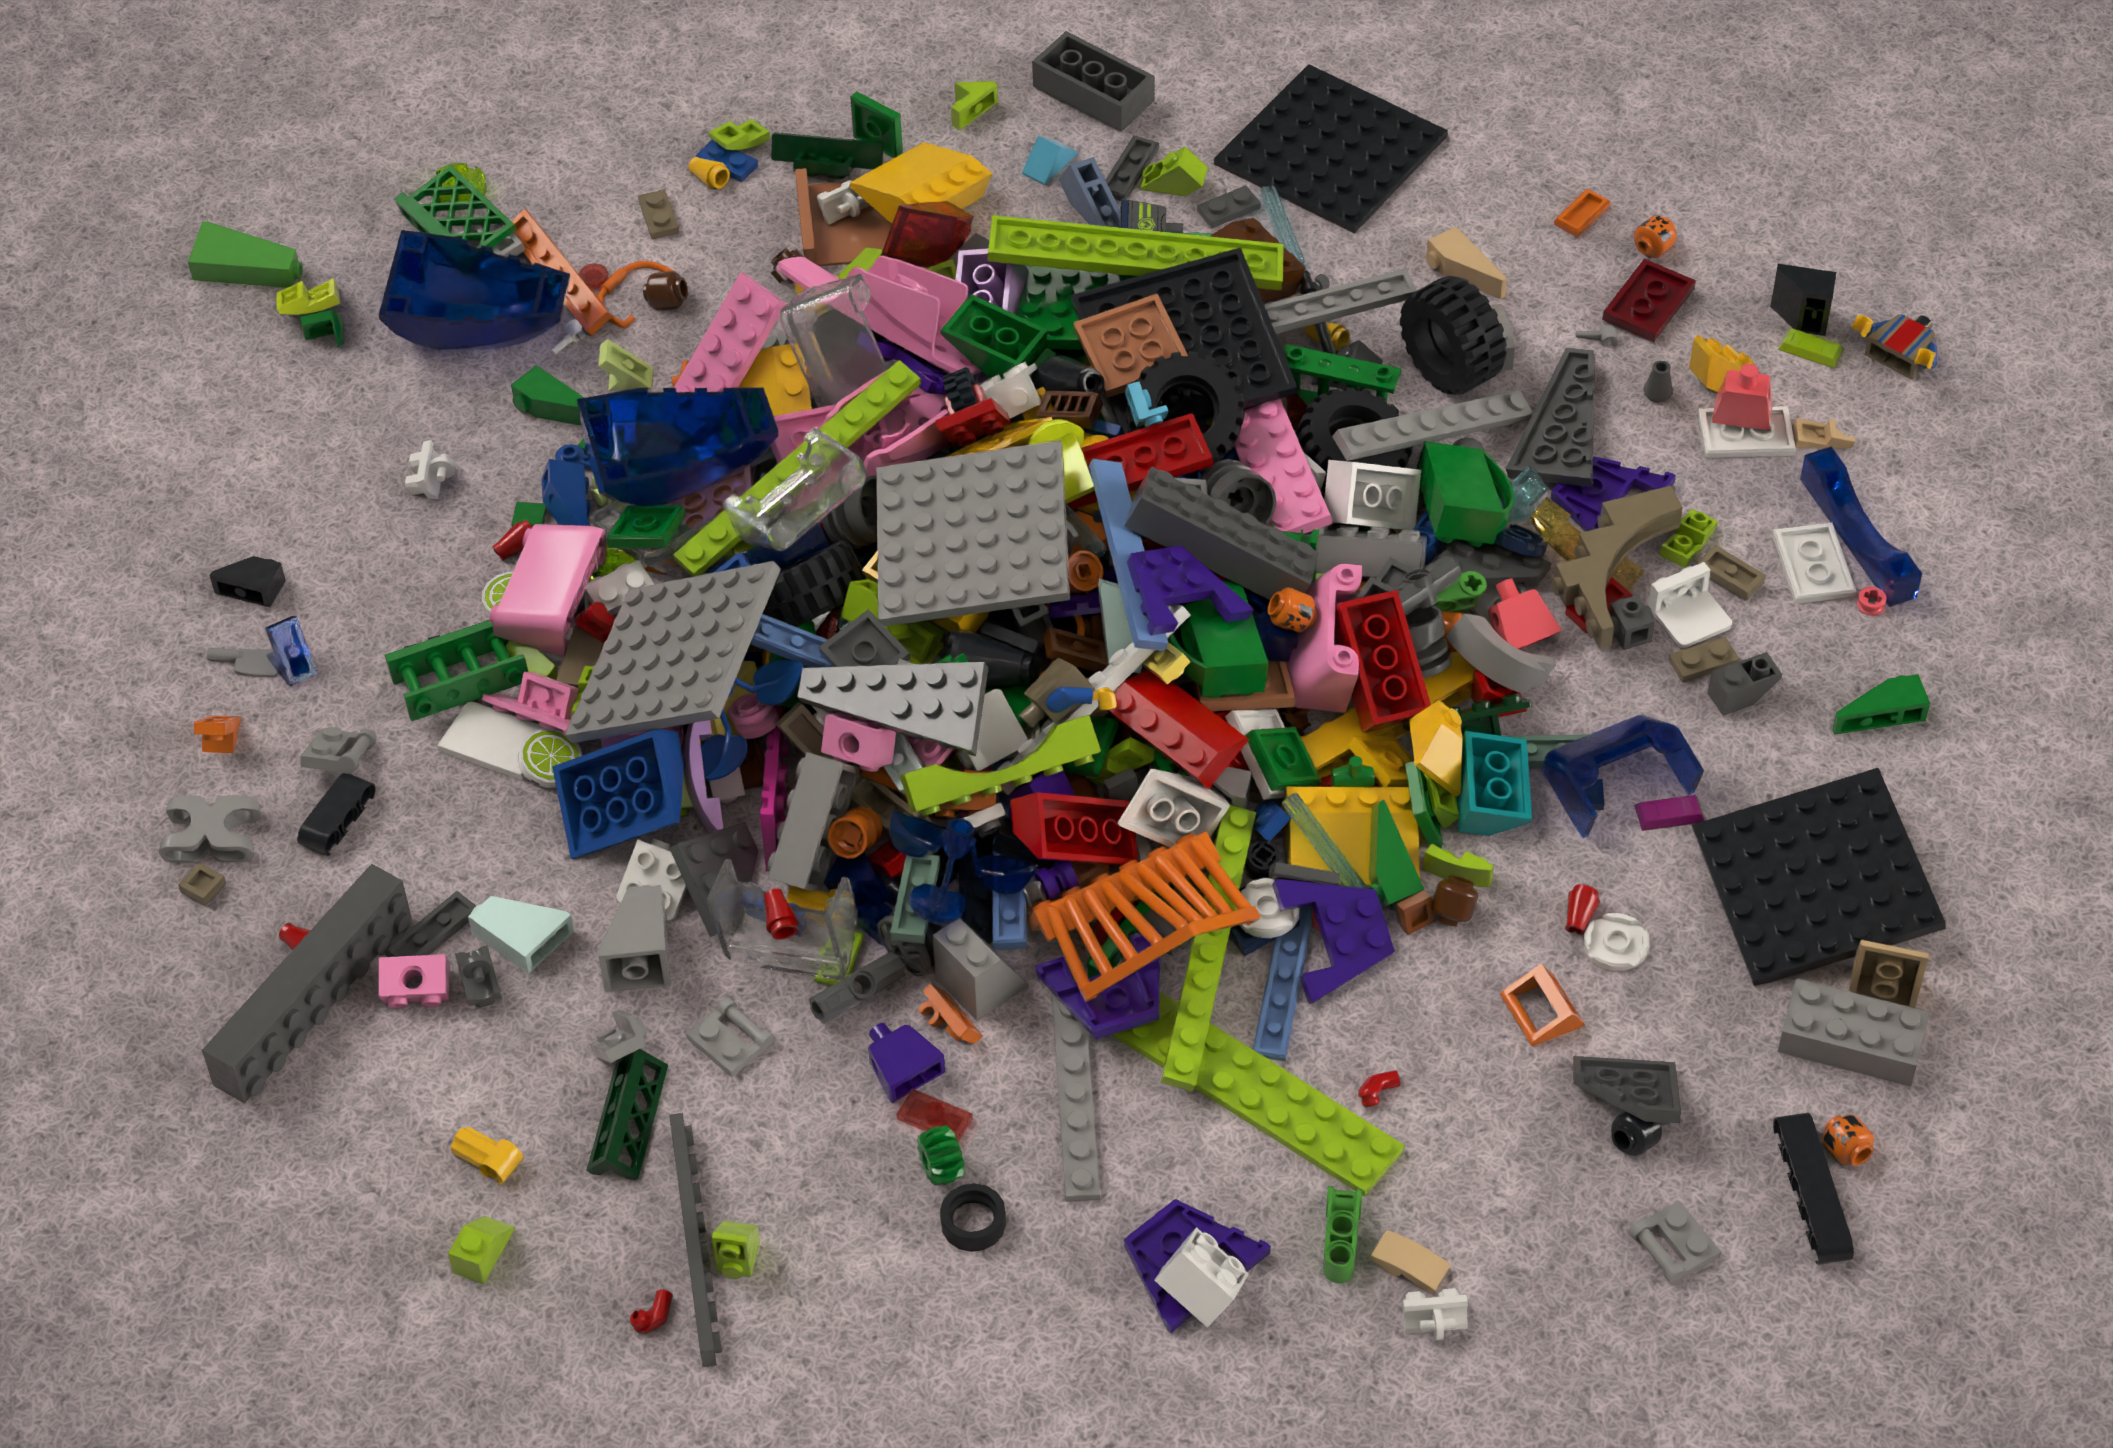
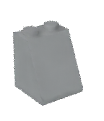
(636, 943)
(973, 970)

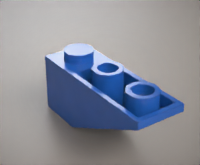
(565, 492)

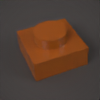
(1415, 912)

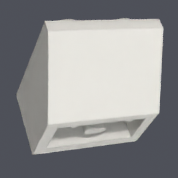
(1202, 1277)

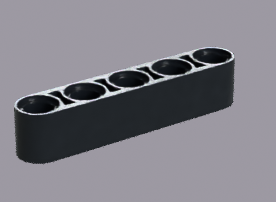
(1815, 1188)

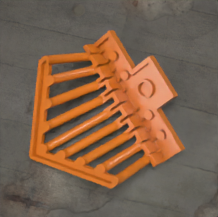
(1137, 882)

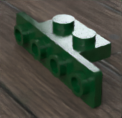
(826, 154)
(1484, 715)

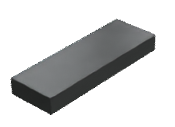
(1131, 166)
(434, 928)

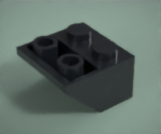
(1803, 297)

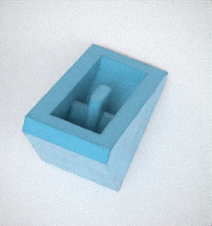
(1047, 159)

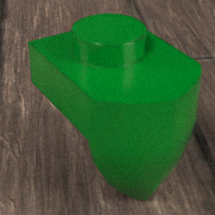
(323, 324)

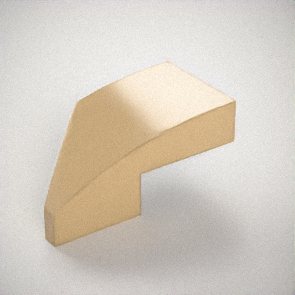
(1819, 435)

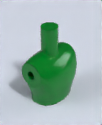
(1353, 774)

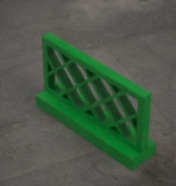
(426, 222)

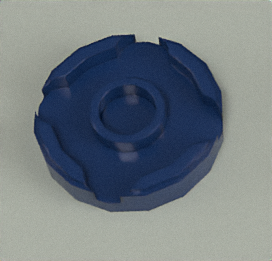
(1521, 541)

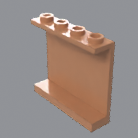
(841, 240)

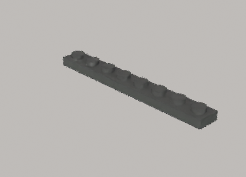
(697, 1251)

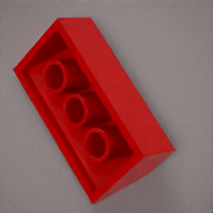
(1389, 674)
(1177, 726)
(1073, 828)

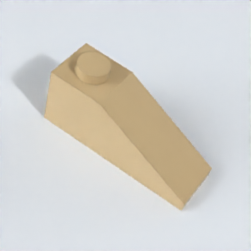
(1457, 256)

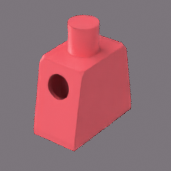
(1744, 399)
(1521, 617)

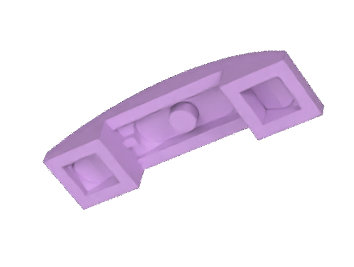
(706, 808)

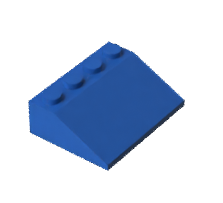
(621, 791)

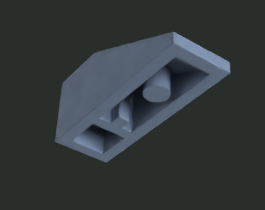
(1090, 193)

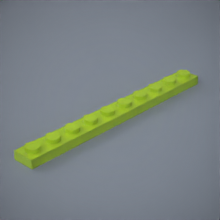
(843, 427)
(1206, 961)

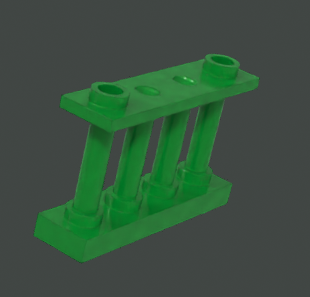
(1341, 369)
(447, 651)

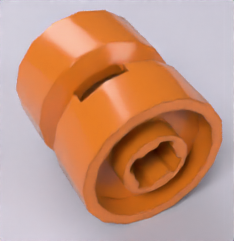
(1083, 572)
(855, 832)

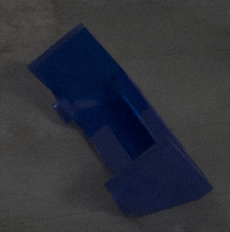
(1576, 764)

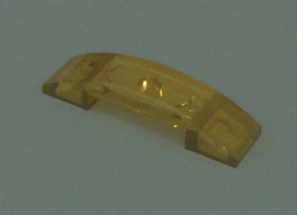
(1552, 525)

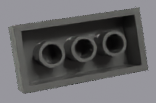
(1093, 81)

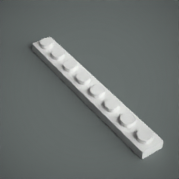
(1122, 665)

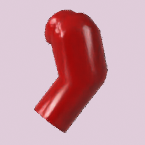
(1375, 1084)
(647, 1321)

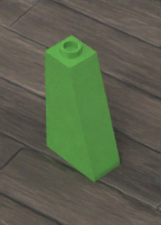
(242, 259)

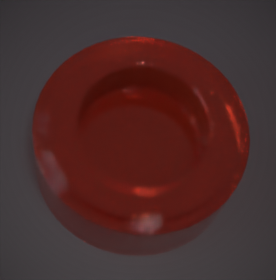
(594, 275)

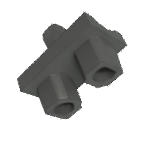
(478, 977)

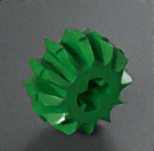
(940, 1155)

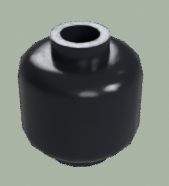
(1634, 1134)

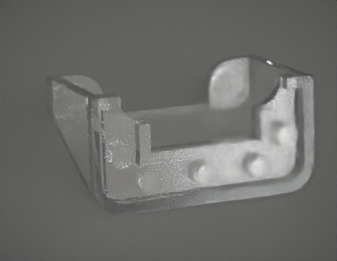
(833, 338)
(821, 484)

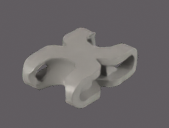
(209, 829)

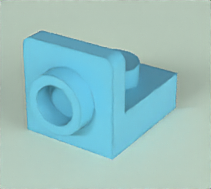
(1139, 403)

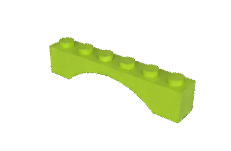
(1064, 743)

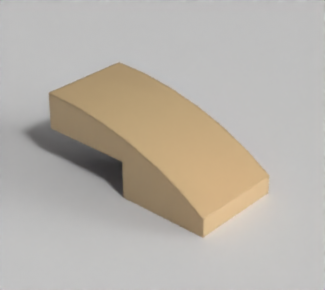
(1406, 1257)

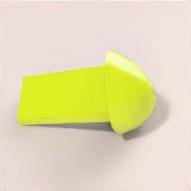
(1076, 471)

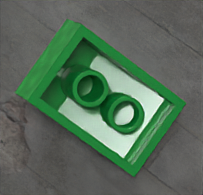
(994, 337)

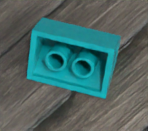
(1493, 784)

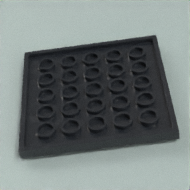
(1331, 148)
(1214, 314)
(1817, 876)

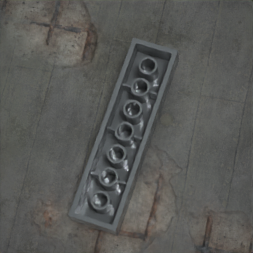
(307, 984)

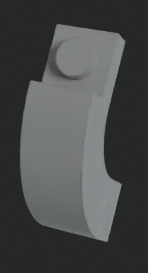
(1496, 657)

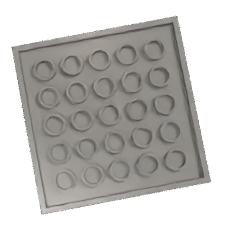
(972, 533)
(673, 653)

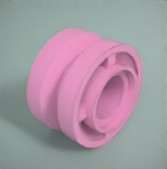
(752, 717)

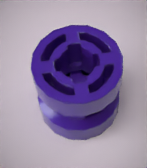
(1057, 879)

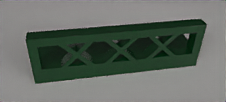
(616, 1115)

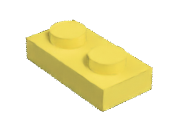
(1166, 664)

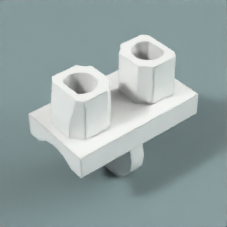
(840, 203)
(430, 471)
(1435, 1313)

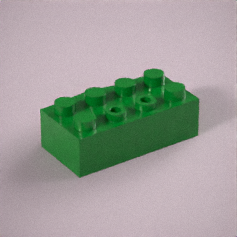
(1463, 493)
(1222, 654)

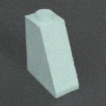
(1114, 619)
(520, 929)

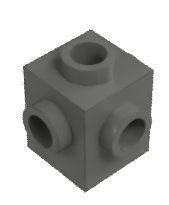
(1632, 622)

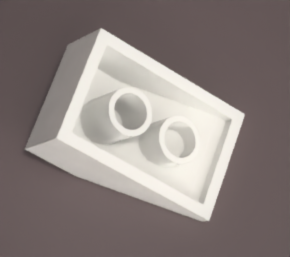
(1372, 494)
(1173, 807)

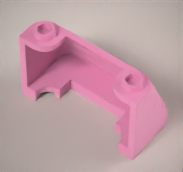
(548, 585)
(1318, 669)

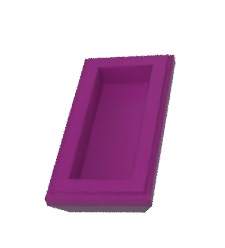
(1669, 812)

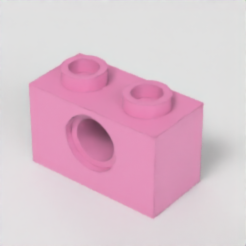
(857, 741)
(397, 971)

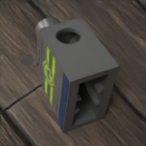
(1146, 217)

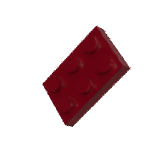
(1649, 300)

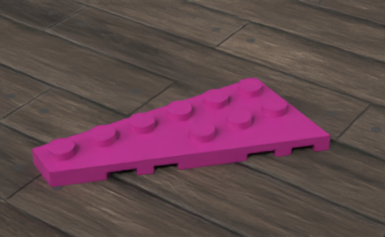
(774, 784)

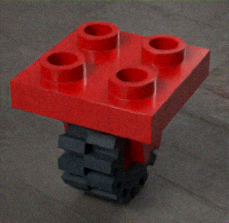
(969, 410)

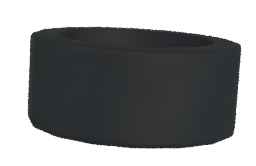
(973, 1240)

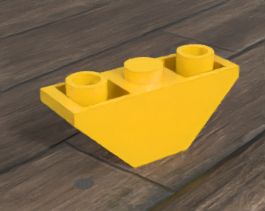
(1712, 361)

